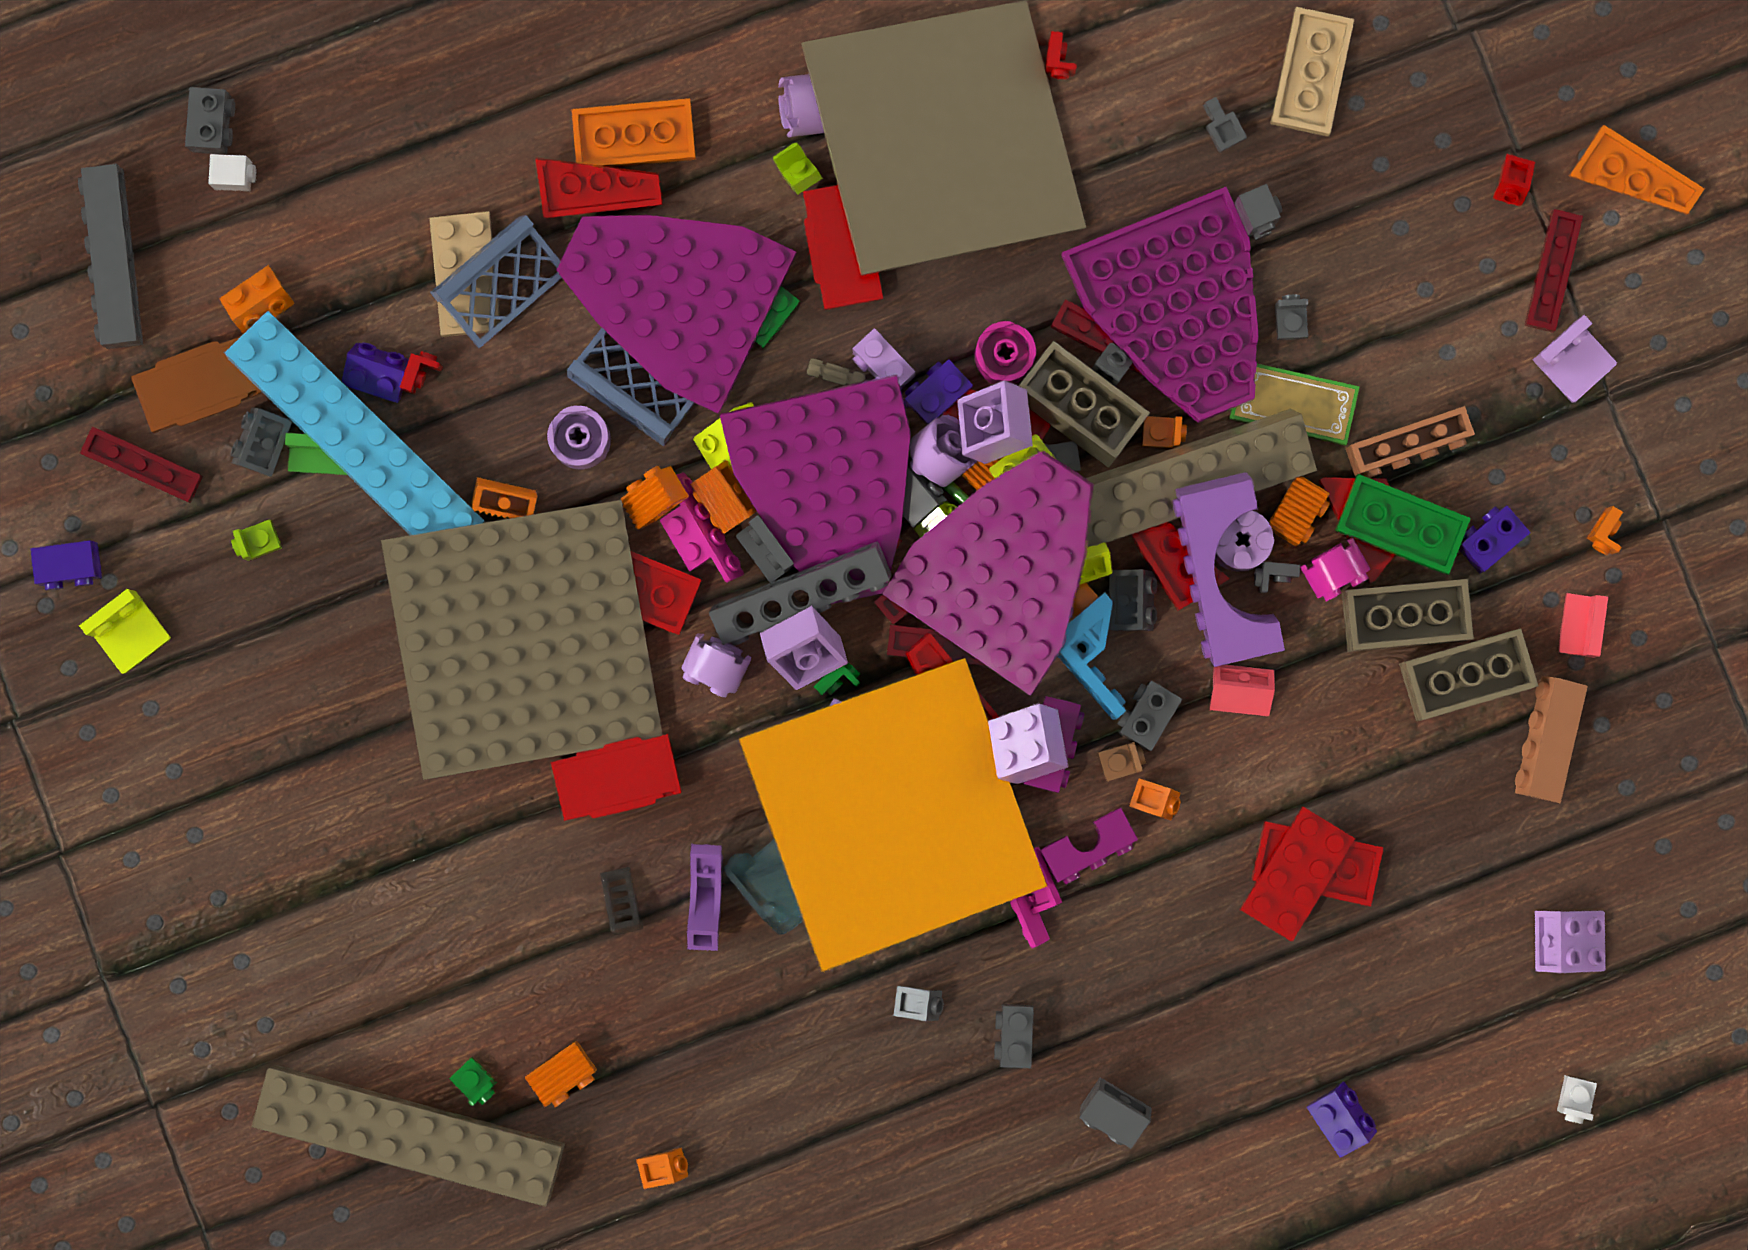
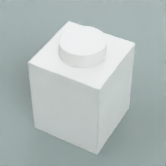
(231, 172)

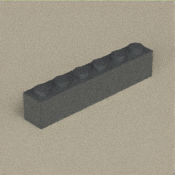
(111, 256)

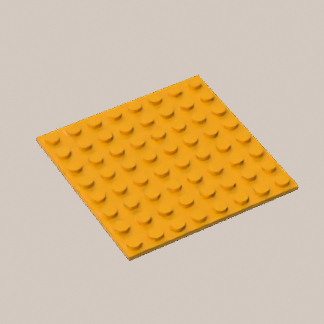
(892, 814)

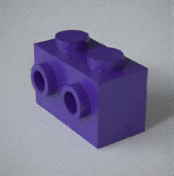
(1493, 538)
(66, 564)

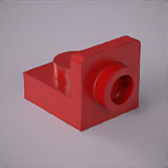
(1055, 53)
(1514, 180)
(414, 375)

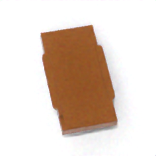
(192, 386)

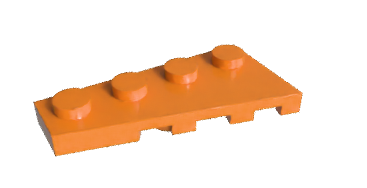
(1629, 170)

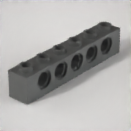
(867, 558)

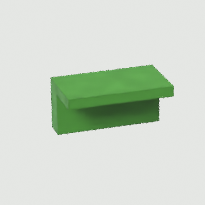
(308, 457)

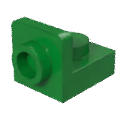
(832, 681)
(474, 1082)

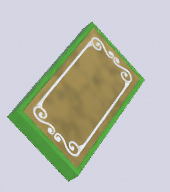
(1324, 403)

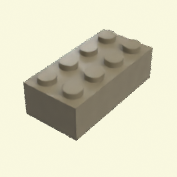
(1082, 404)
(1407, 615)
(1468, 675)

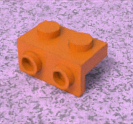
(255, 297)

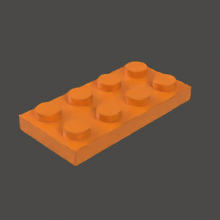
(634, 133)

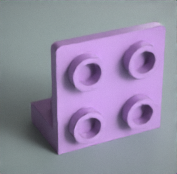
(1575, 360)
(1569, 941)

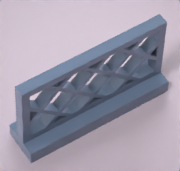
(485, 259)
(620, 401)

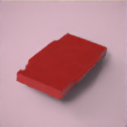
(833, 252)
(616, 777)

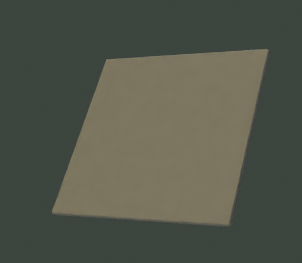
(943, 136)
(521, 639)

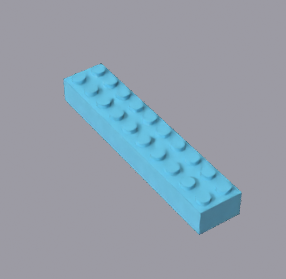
(347, 430)

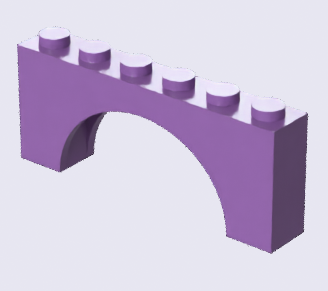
(1205, 515)

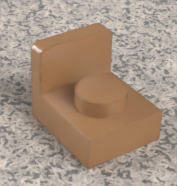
(1121, 761)

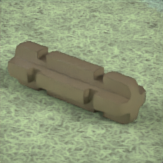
(834, 373)

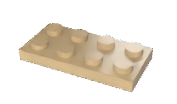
(1312, 71)
(453, 243)

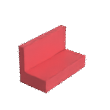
(1583, 625)
(1242, 690)

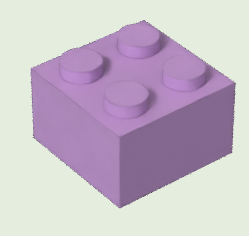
(994, 422)
(803, 648)
(1027, 744)

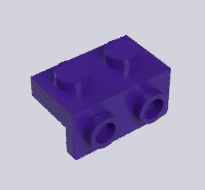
(375, 371)
(937, 392)
(1342, 1119)

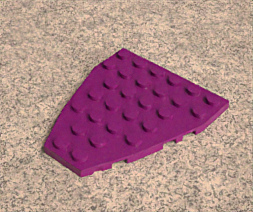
(678, 295)
(1178, 301)
(826, 470)
(1004, 569)

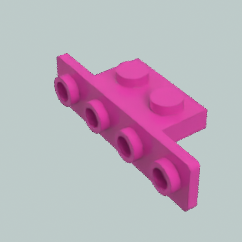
(698, 538)
(1029, 905)

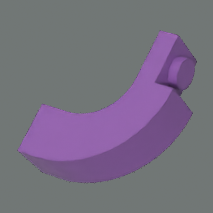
(705, 897)

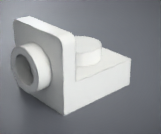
(1577, 1099)

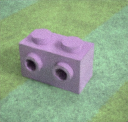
(881, 359)

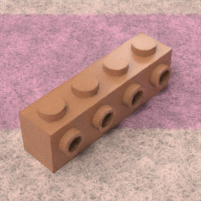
(1410, 441)
(1550, 739)

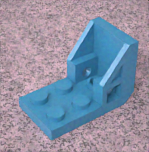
(1091, 630)

